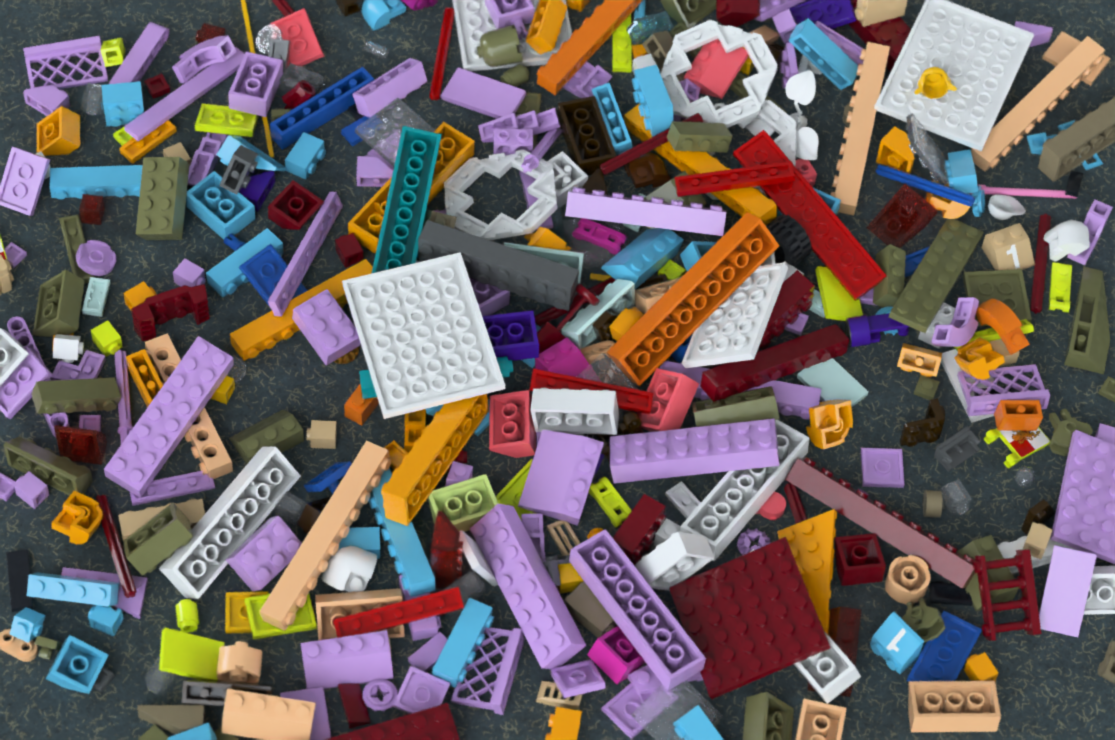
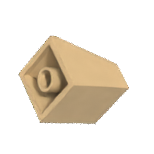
(876, 11)

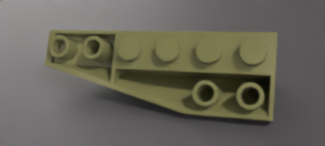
(1090, 326)

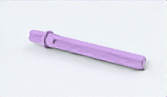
(532, 160)
(124, 404)

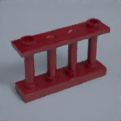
(1027, 602)

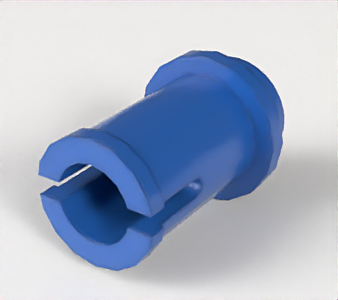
(233, 243)

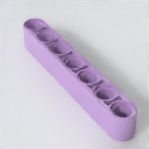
(24, 337)

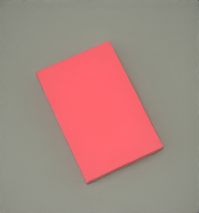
(302, 38)

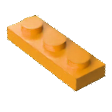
(134, 149)

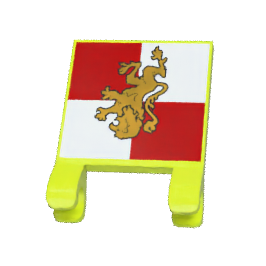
(1019, 442)

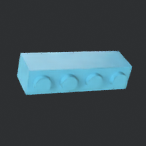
(824, 54)
(612, 118)
(227, 276)
(73, 589)
(463, 642)

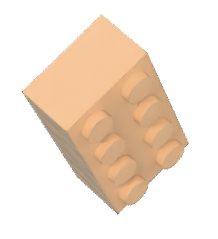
(820, 721)

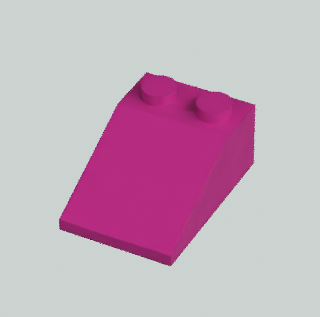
(562, 359)
(616, 655)

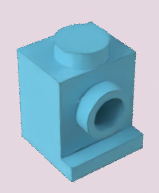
(105, 619)

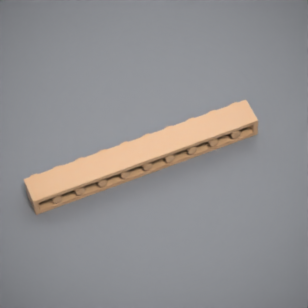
(1038, 102)
(860, 127)
(325, 536)

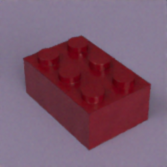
(640, 528)

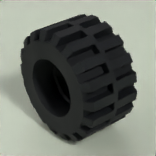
(792, 240)

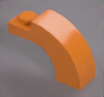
(1004, 322)

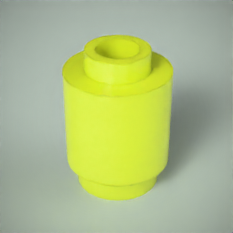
(187, 615)

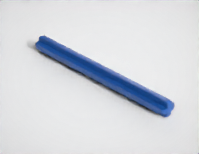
(926, 185)

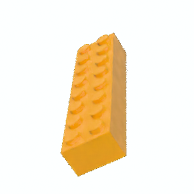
(453, 152)
(431, 457)

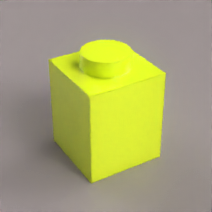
(106, 338)

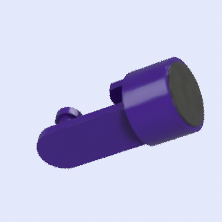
(867, 329)

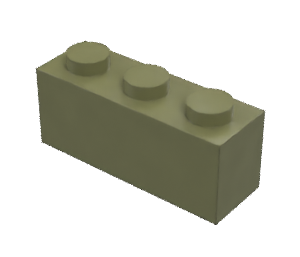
(699, 136)
(892, 262)

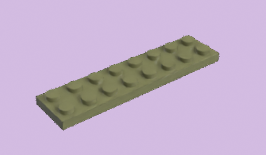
(936, 275)

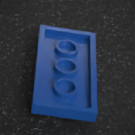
(946, 655)

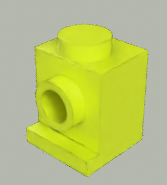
(113, 52)

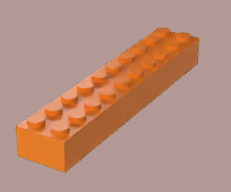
(693, 298)

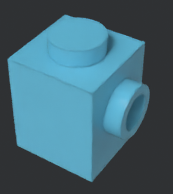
(27, 624)

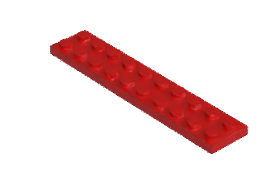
(826, 232)

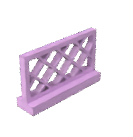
(65, 50)
(988, 403)
(504, 676)

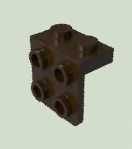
(924, 430)

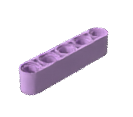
(141, 54)

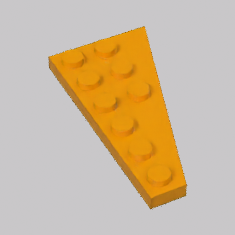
(814, 553)

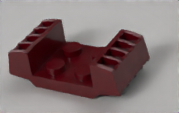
(169, 305)

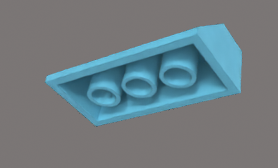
(644, 256)

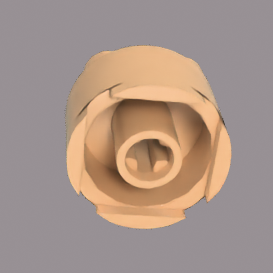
(907, 579)
(239, 663)

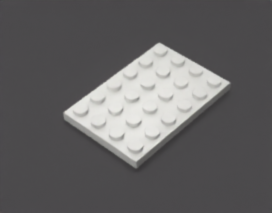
(739, 322)

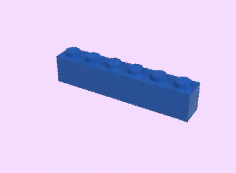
(318, 109)

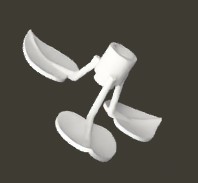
(802, 90)

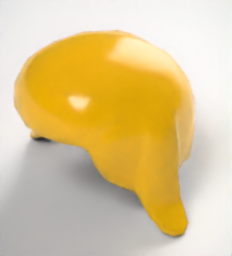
(935, 79)

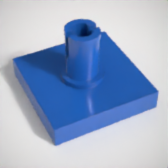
(328, 478)

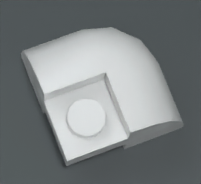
(1067, 238)
(350, 569)

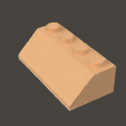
(349, 603)
(953, 706)
(266, 716)

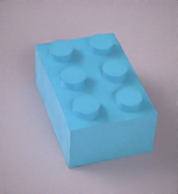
(652, 99)
(218, 207)

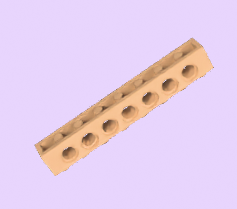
(213, 466)

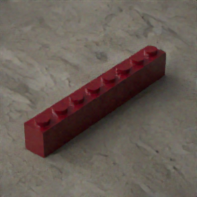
(774, 363)

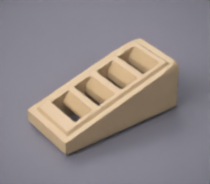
(557, 702)

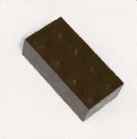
(585, 133)

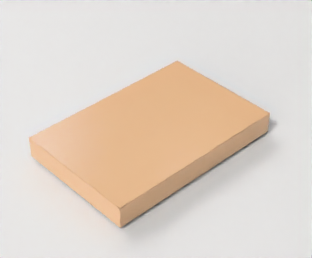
(1063, 47)

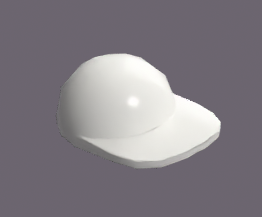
(1004, 207)

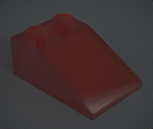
(902, 217)
(81, 444)

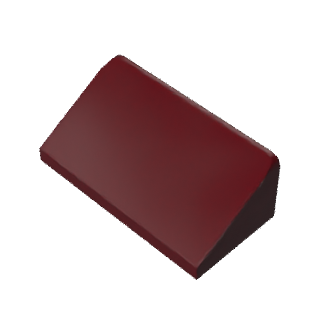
(353, 705)

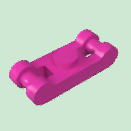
(599, 235)

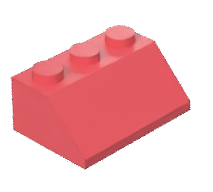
(715, 69)
(670, 402)
(512, 424)

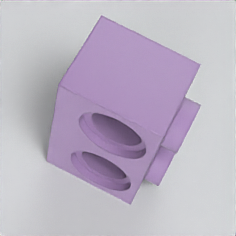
(511, 140)

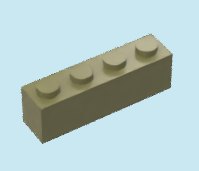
(75, 395)

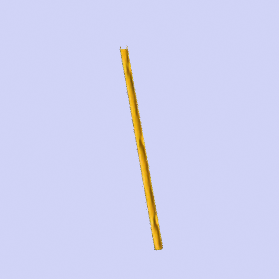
(251, 47)

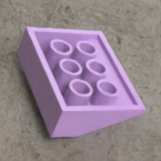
(561, 475)

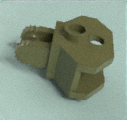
(1063, 431)
(924, 620)

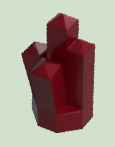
(299, 94)

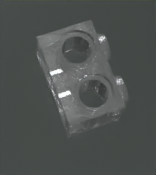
(295, 73)

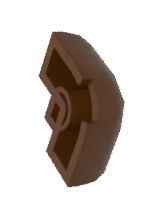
(647, 170)

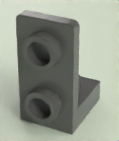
(552, 567)

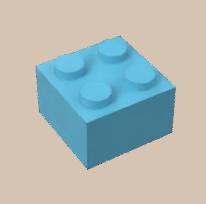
(122, 102)

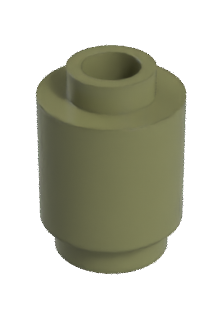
(515, 76)

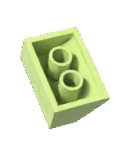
(463, 502)

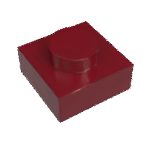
(157, 86)

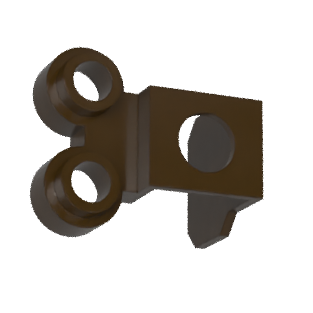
(630, 425)

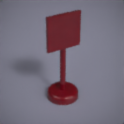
(549, 335)

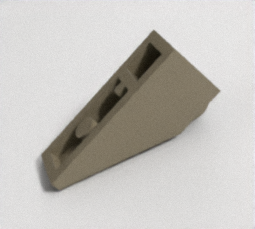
(658, 46)
(173, 717)

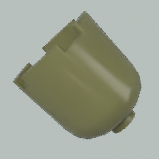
(500, 47)

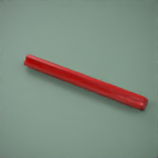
(442, 52)

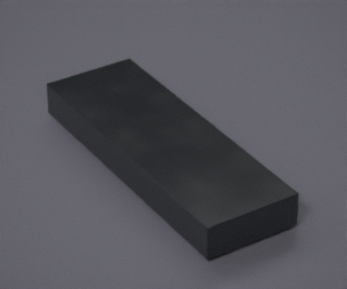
(18, 576)

